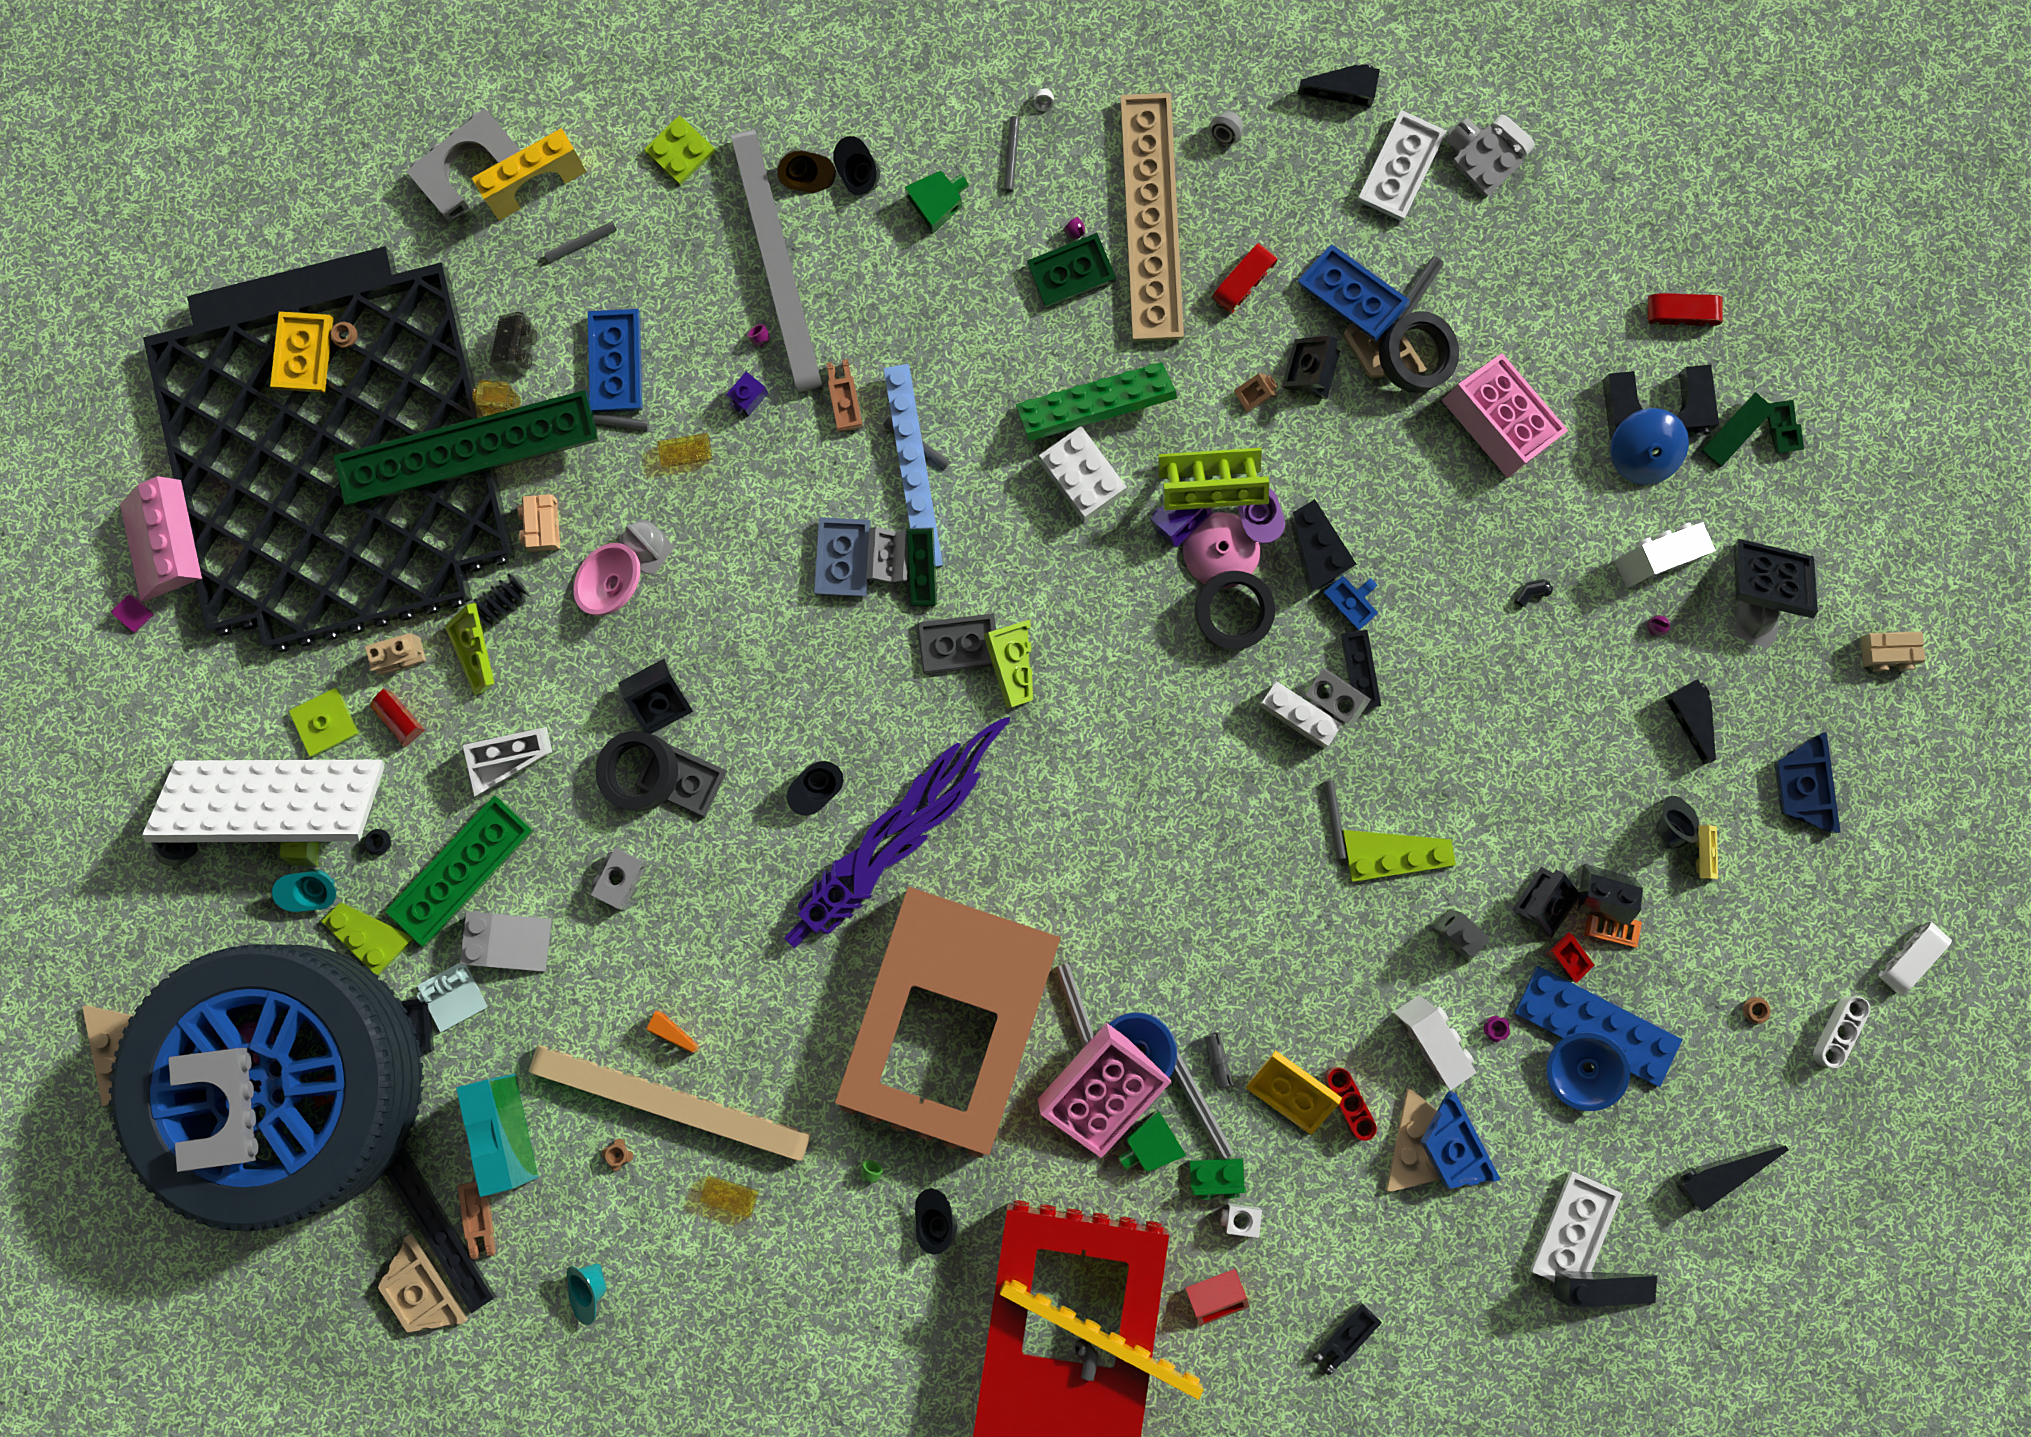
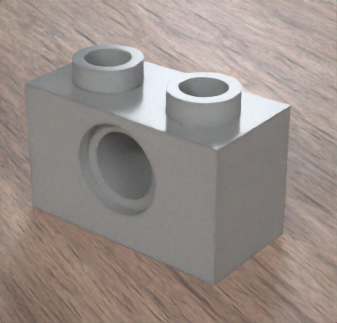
(618, 894)

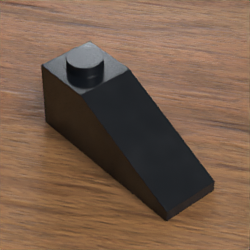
(1349, 85)
(1695, 715)

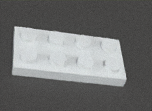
(1401, 165)
(1576, 1227)

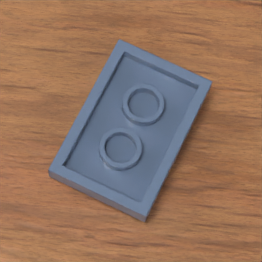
(842, 557)

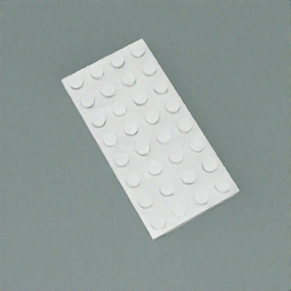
(265, 801)

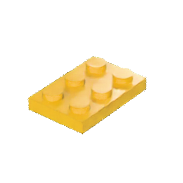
(301, 352)
(1293, 1092)

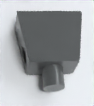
(1461, 934)

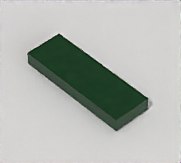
(1737, 429)
(922, 566)

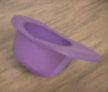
(1263, 521)

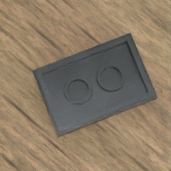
(955, 643)
(696, 782)

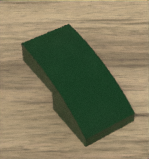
(1784, 429)

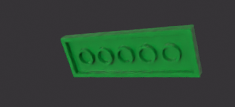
(1096, 401)
(459, 871)

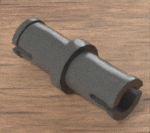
(1218, 1060)

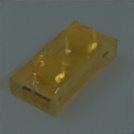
(685, 450)
(729, 1196)

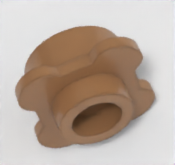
(616, 1162)

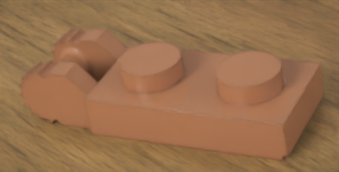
(844, 399)
(476, 1219)

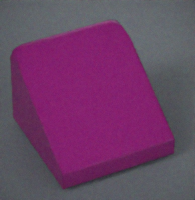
(132, 613)

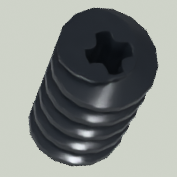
(500, 600)

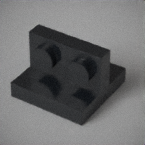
(1312, 365)
(1547, 900)

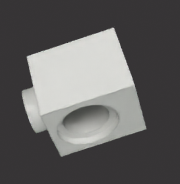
(1250, 1229)

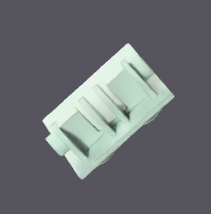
(451, 996)

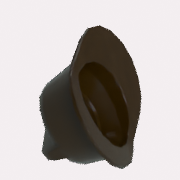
(806, 171)

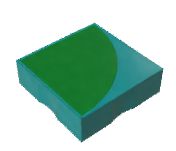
(497, 1134)

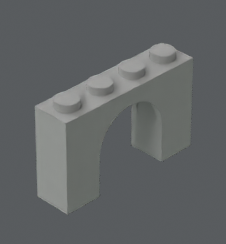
(432, 170)
(236, 1139)

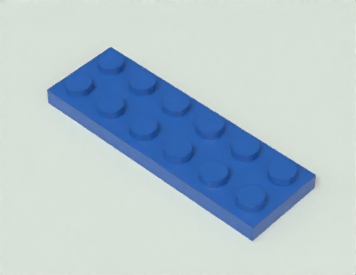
(1571, 1009)

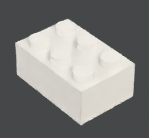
(1082, 474)

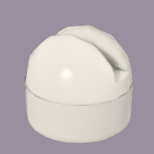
(1038, 99)

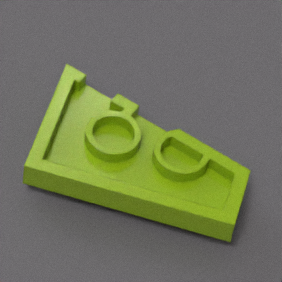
(470, 648)
(1010, 659)
(367, 937)

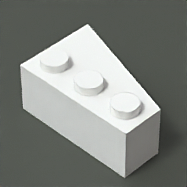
(1665, 553)
(504, 756)
(1437, 1041)

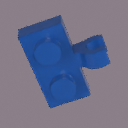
(1352, 602)

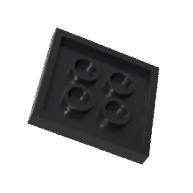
(1775, 578)

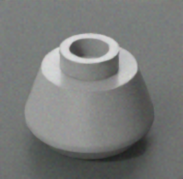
(1227, 128)

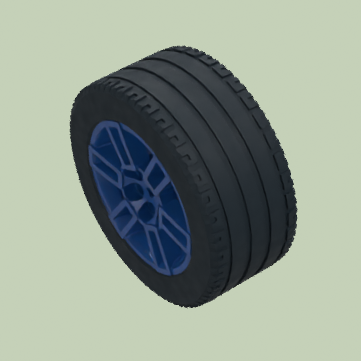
(372, 1085)

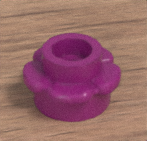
(1504, 1030)

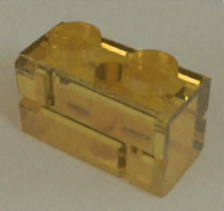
(495, 396)

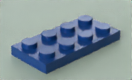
(1353, 292)
(615, 360)

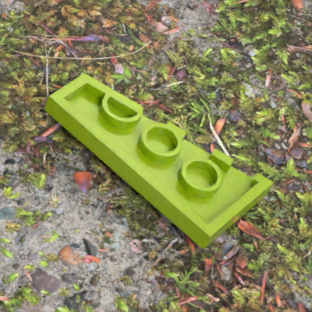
(1384, 854)

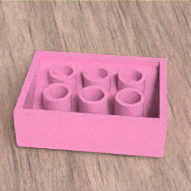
(1504, 415)
(160, 537)
(1102, 1091)

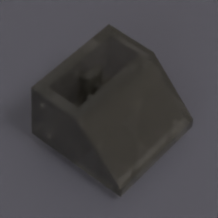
(513, 344)

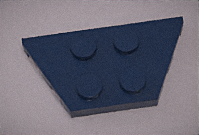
(1808, 785)

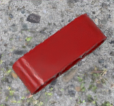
(1244, 277)
(1685, 308)
(1361, 1110)

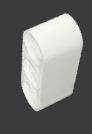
(1916, 958)
(1852, 1024)

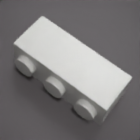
(1300, 715)

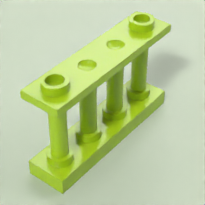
(1213, 493)

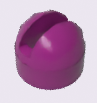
(1075, 228)
(758, 335)
(1657, 629)

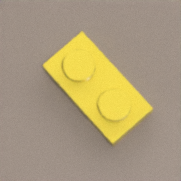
(1708, 857)

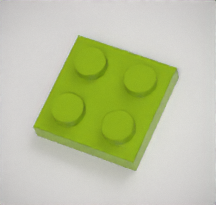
(680, 150)

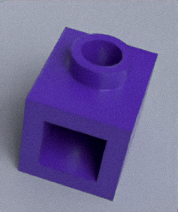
(746, 394)

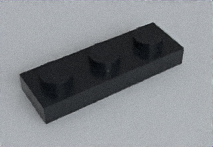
(1361, 665)

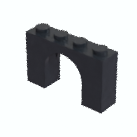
(1697, 392)

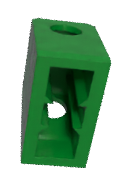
(936, 198)
(1152, 1145)

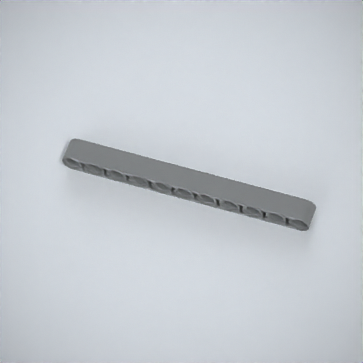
(776, 260)

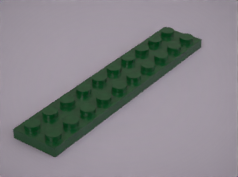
(466, 448)

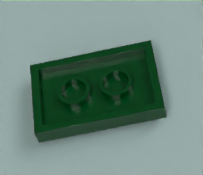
(1071, 270)

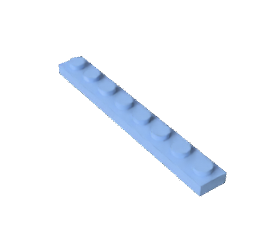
(911, 451)

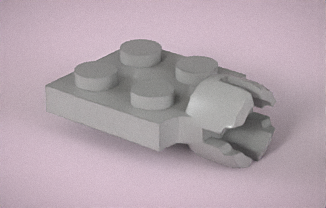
(1482, 156)

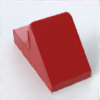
(1571, 957)

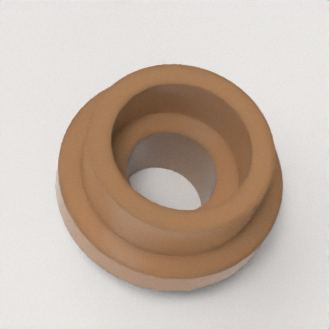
(340, 328)
(1764, 1010)

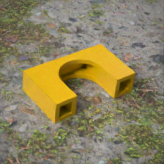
(503, 179)

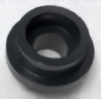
(370, 839)

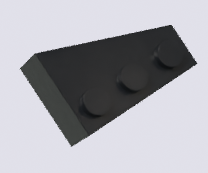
(1319, 547)

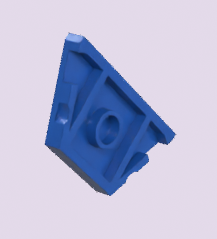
(1456, 1147)

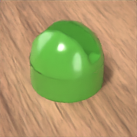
(866, 1174)

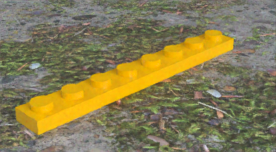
(1111, 1343)

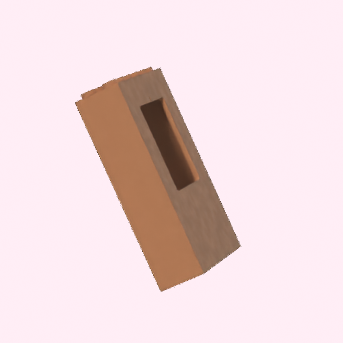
(969, 960)

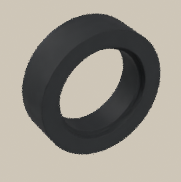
(1446, 344)
(1265, 618)
(608, 761)

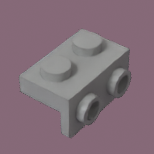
(887, 555)

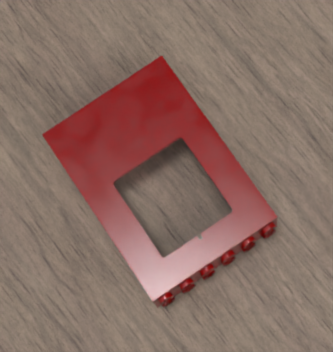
(1044, 1394)

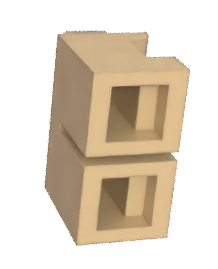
(388, 654)

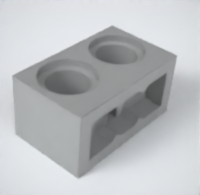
(1340, 692)

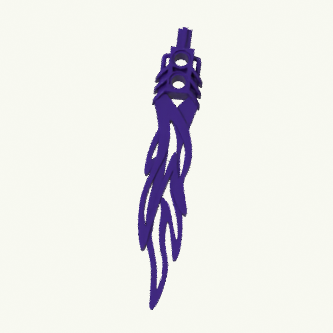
(918, 824)

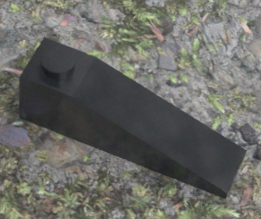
(1715, 1180)
(1604, 1289)

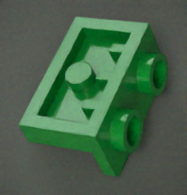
(1217, 1177)

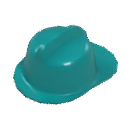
(304, 891)
(585, 1289)

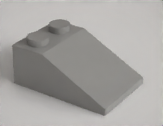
(505, 941)

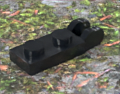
(1348, 1337)

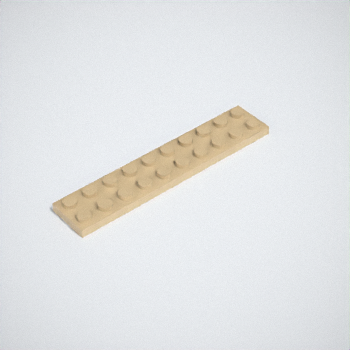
(1151, 217)

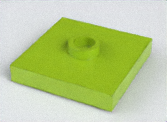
(324, 722)

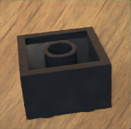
(655, 697)
(1609, 895)

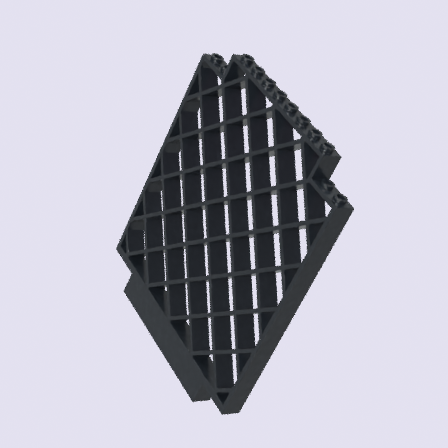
(256, 304)

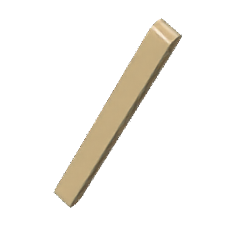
(669, 1104)

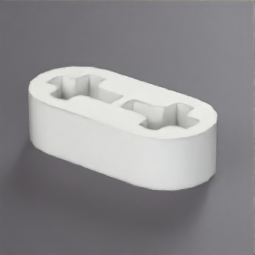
(1513, 135)

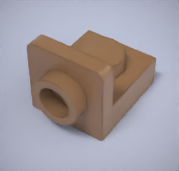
(1256, 391)

